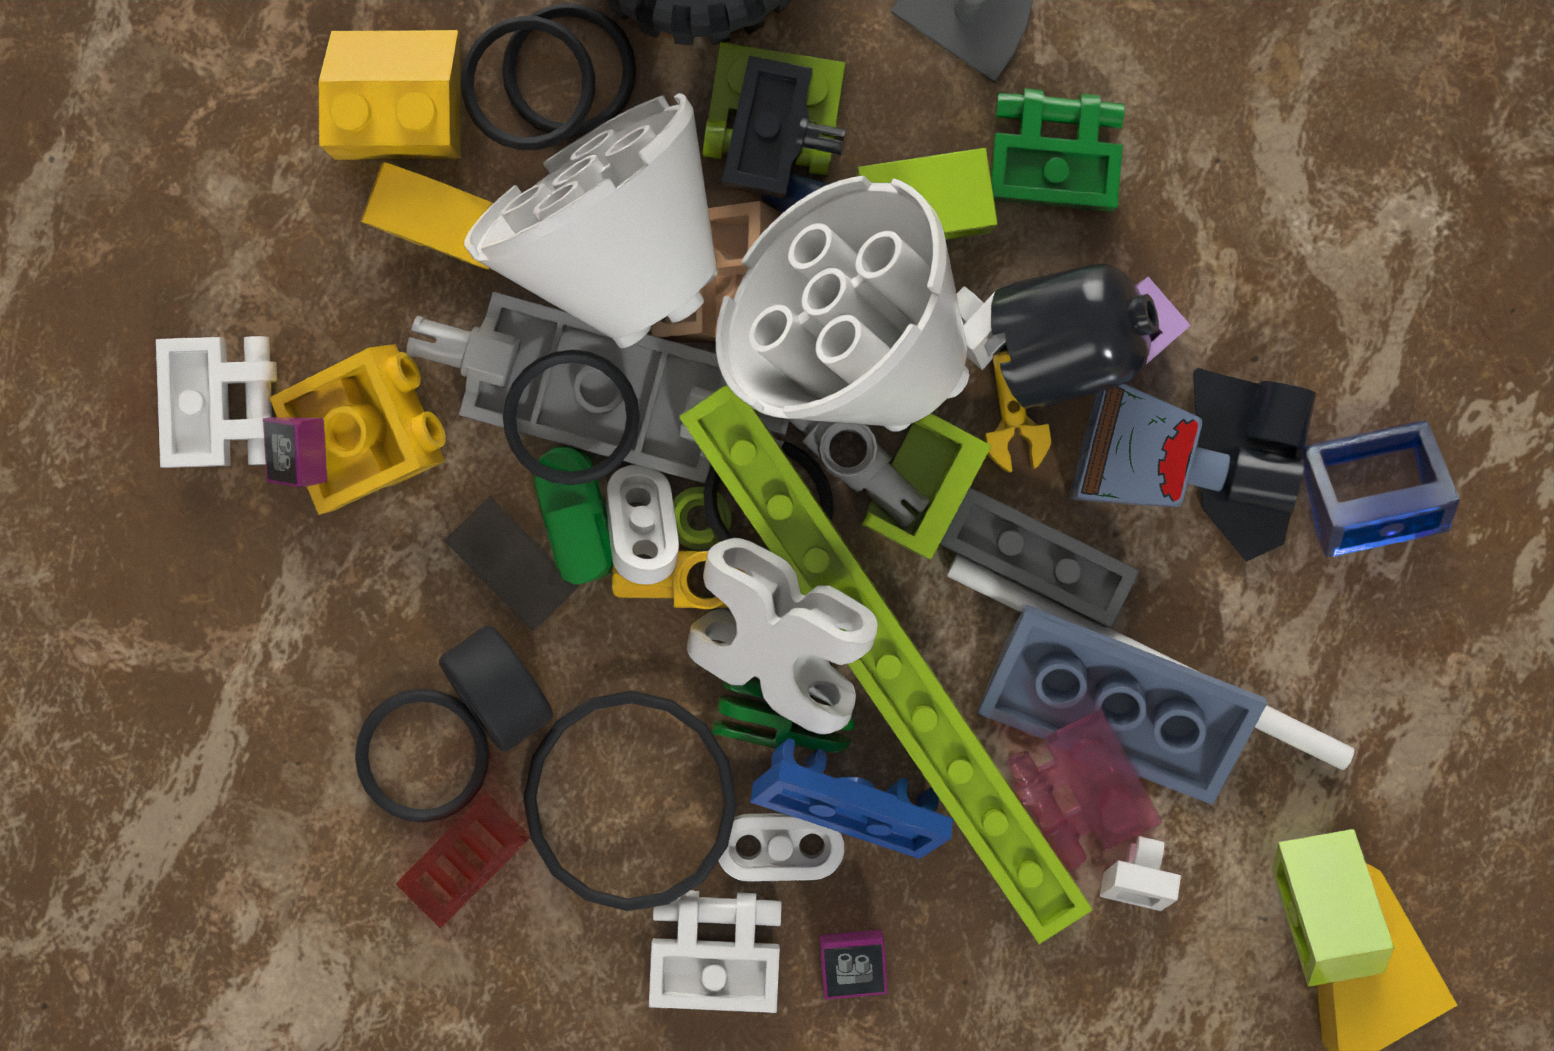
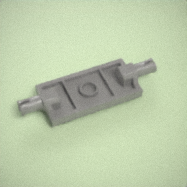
(574, 400)

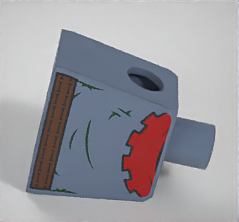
(1143, 452)

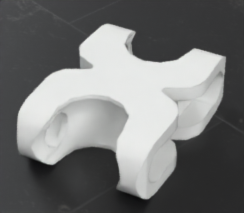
(781, 635)

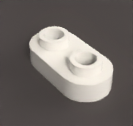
(642, 528)
(780, 852)

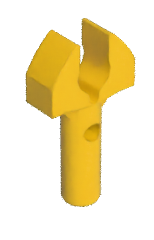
(1013, 417)

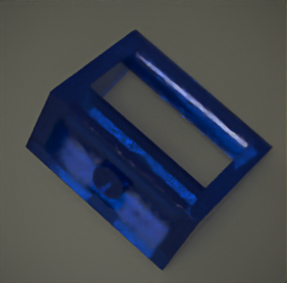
(1384, 516)

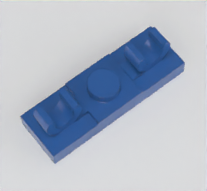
(851, 804)

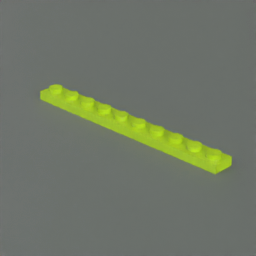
(893, 669)

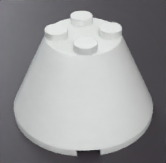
(614, 225)
(847, 311)

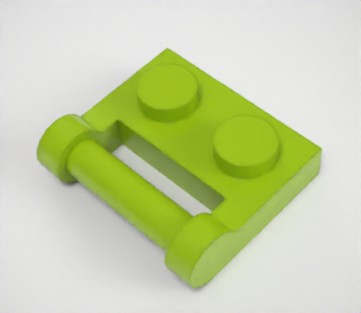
(727, 87)

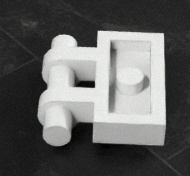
(196, 403)
(716, 973)

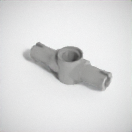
(872, 475)

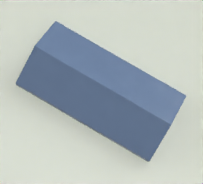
(1168, 717)

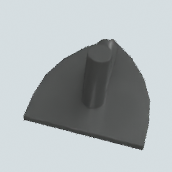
(973, 30)

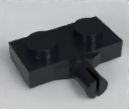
(774, 128)

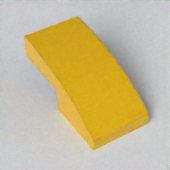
(423, 211)

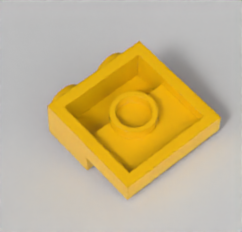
(370, 424)

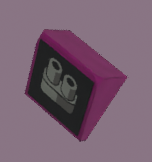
(295, 451)
(853, 964)

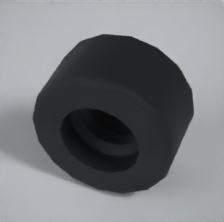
(496, 688)

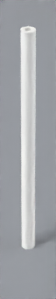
(1018, 596)

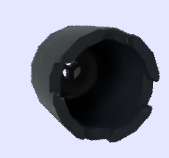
(1072, 333)

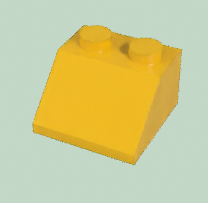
(391, 95)

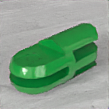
(574, 519)
(762, 714)

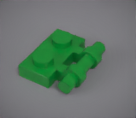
(1054, 169)

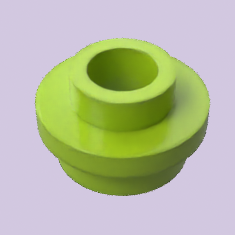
(686, 534)

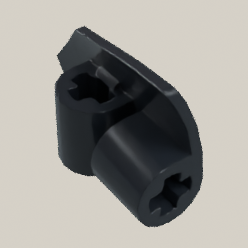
(1265, 437)

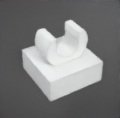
(977, 328)
(1140, 877)

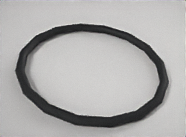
(727, 786)

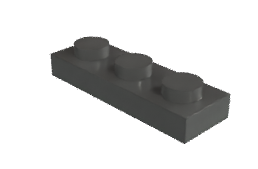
(1040, 557)

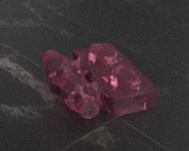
(1102, 781)

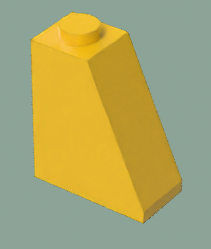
(1385, 1006)

